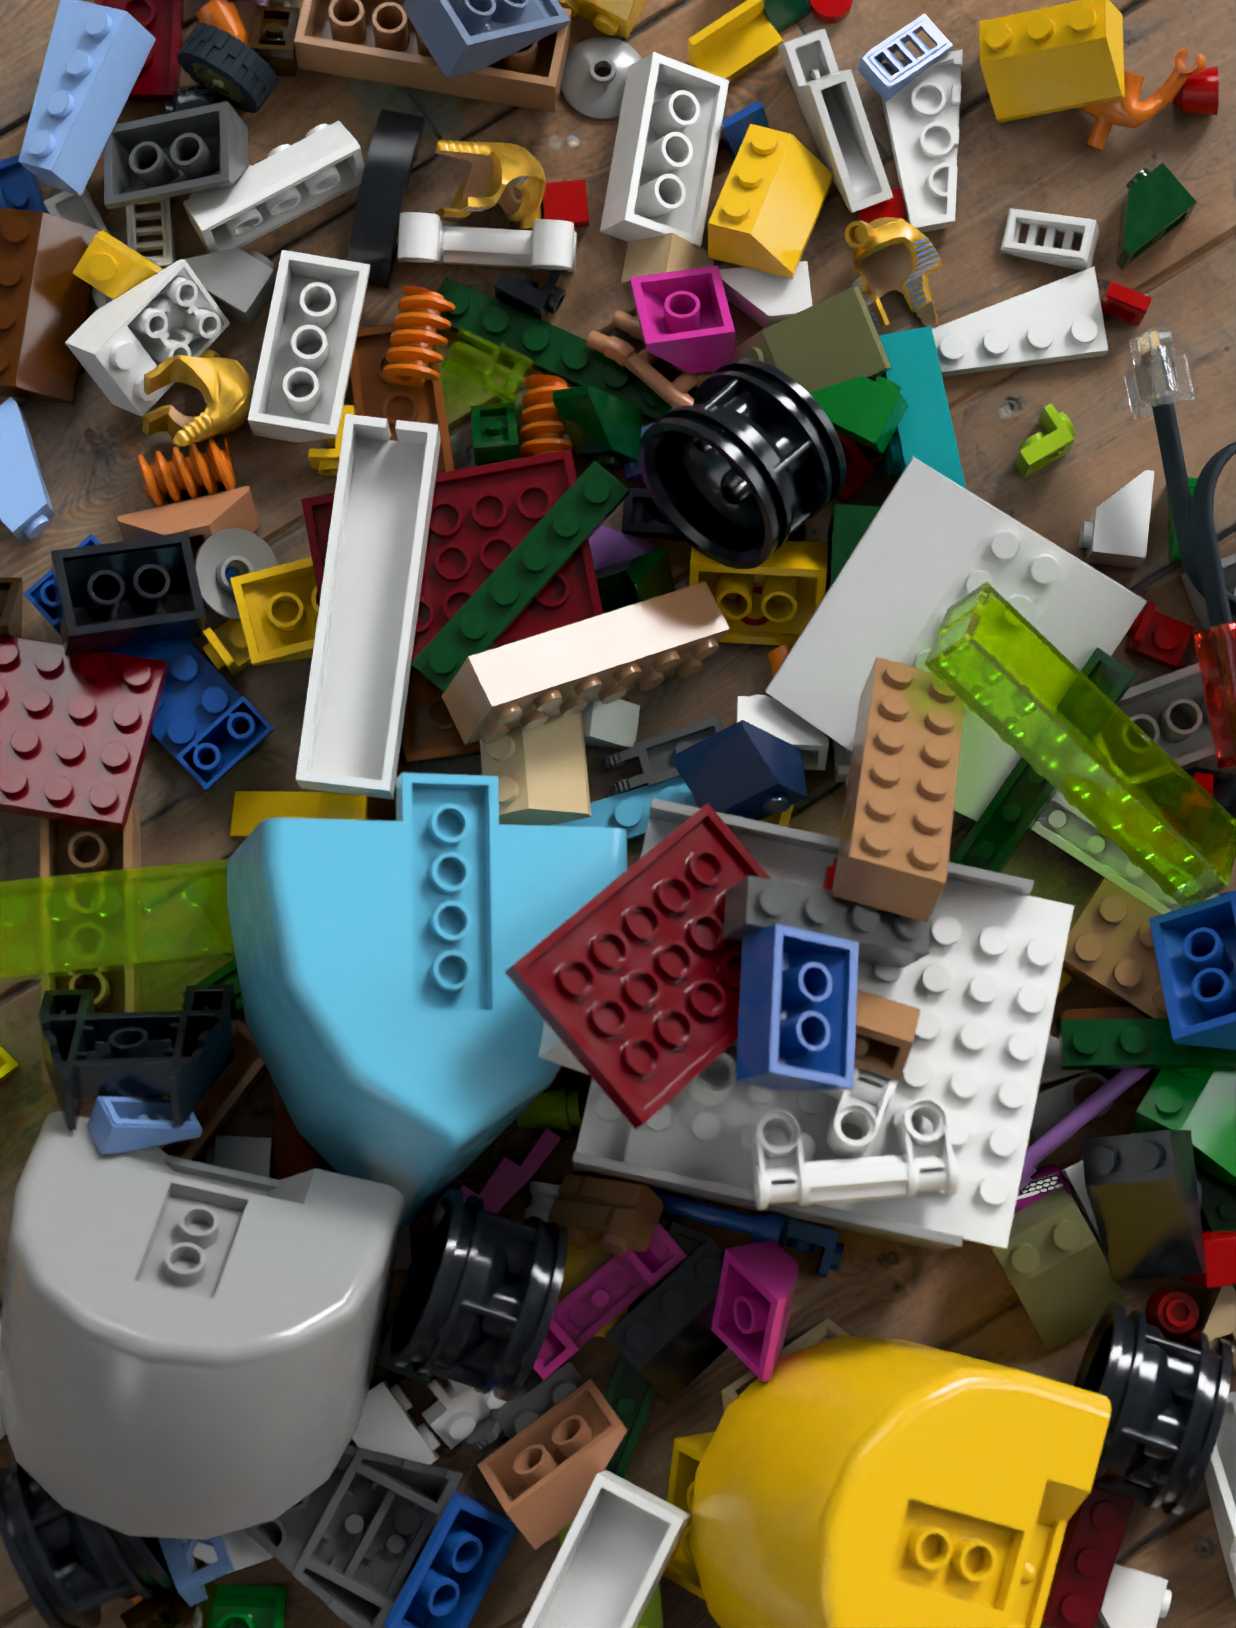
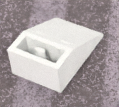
(143, 328)

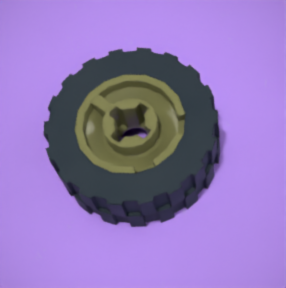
(229, 65)

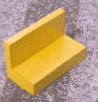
(734, 42)

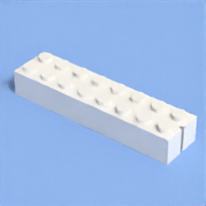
(368, 607)
(609, 1558)

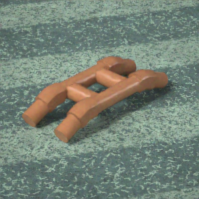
(641, 364)

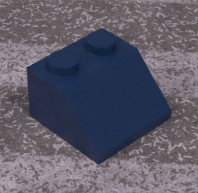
(743, 772)

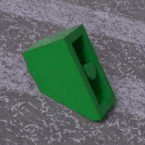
(864, 409)

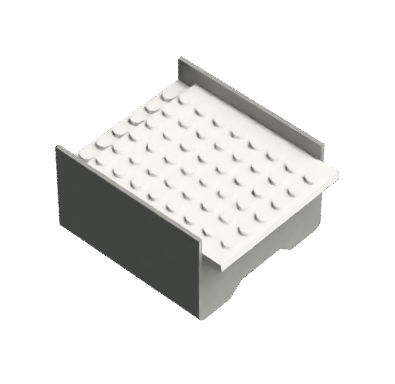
(975, 1050)

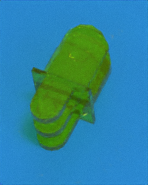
(483, 361)

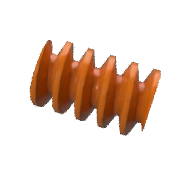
(417, 336)
(543, 427)
(187, 472)

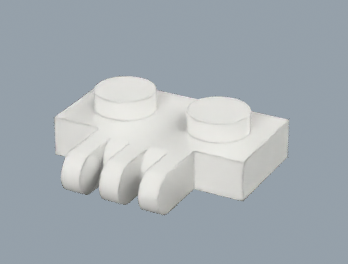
(458, 1410)

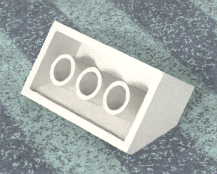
(664, 151)
(278, 188)
(308, 347)

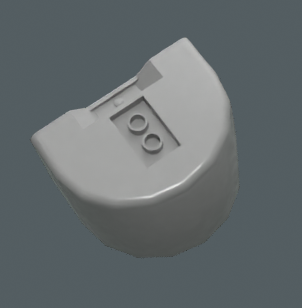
(187, 1332)

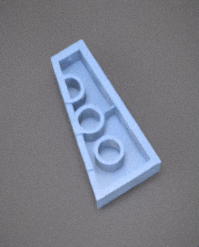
(81, 91)

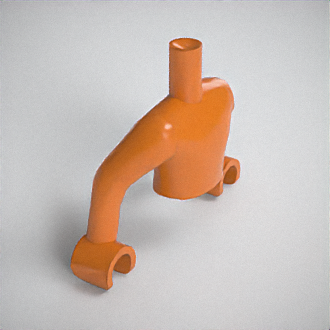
(1132, 112)

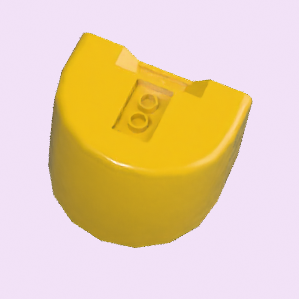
(891, 1490)

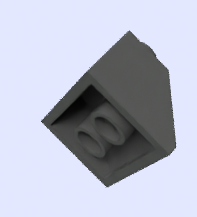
(174, 154)

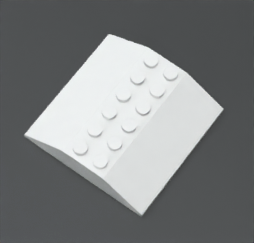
(891, 596)

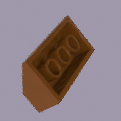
(41, 304)

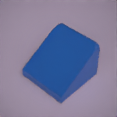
(736, 126)

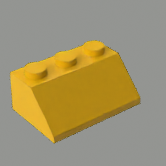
(1053, 58)
(768, 203)
(791, 592)

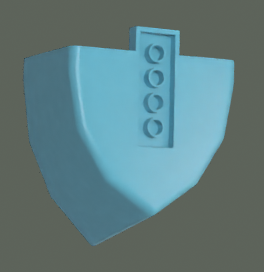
(383, 976)

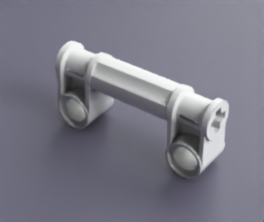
(547, 246)
(862, 1105)
(922, 1166)

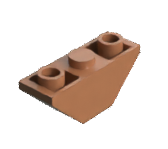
(197, 517)

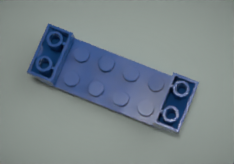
(199, 711)

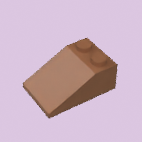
(553, 1462)

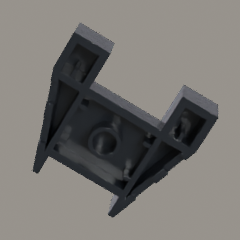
(137, 1051)

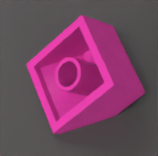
(685, 318)
(755, 1303)

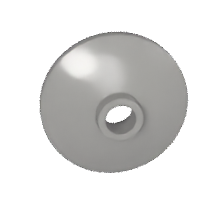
(586, 91)
(230, 549)

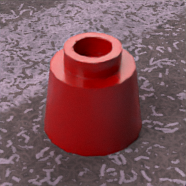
(1199, 93)
(1172, 1311)

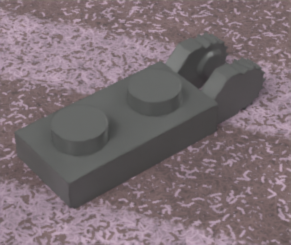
(657, 752)
(528, 1405)

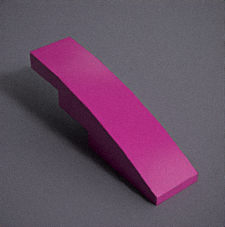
(510, 1178)

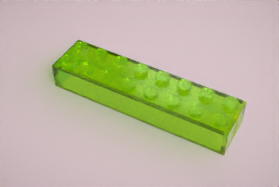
(1084, 746)
(114, 920)

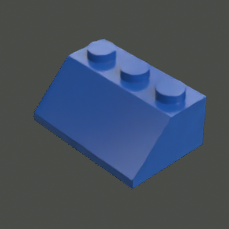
(1199, 971)
(797, 1010)
(454, 1566)

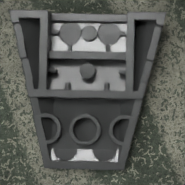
(360, 1531)

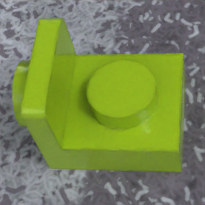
(1041, 449)

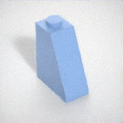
(23, 491)

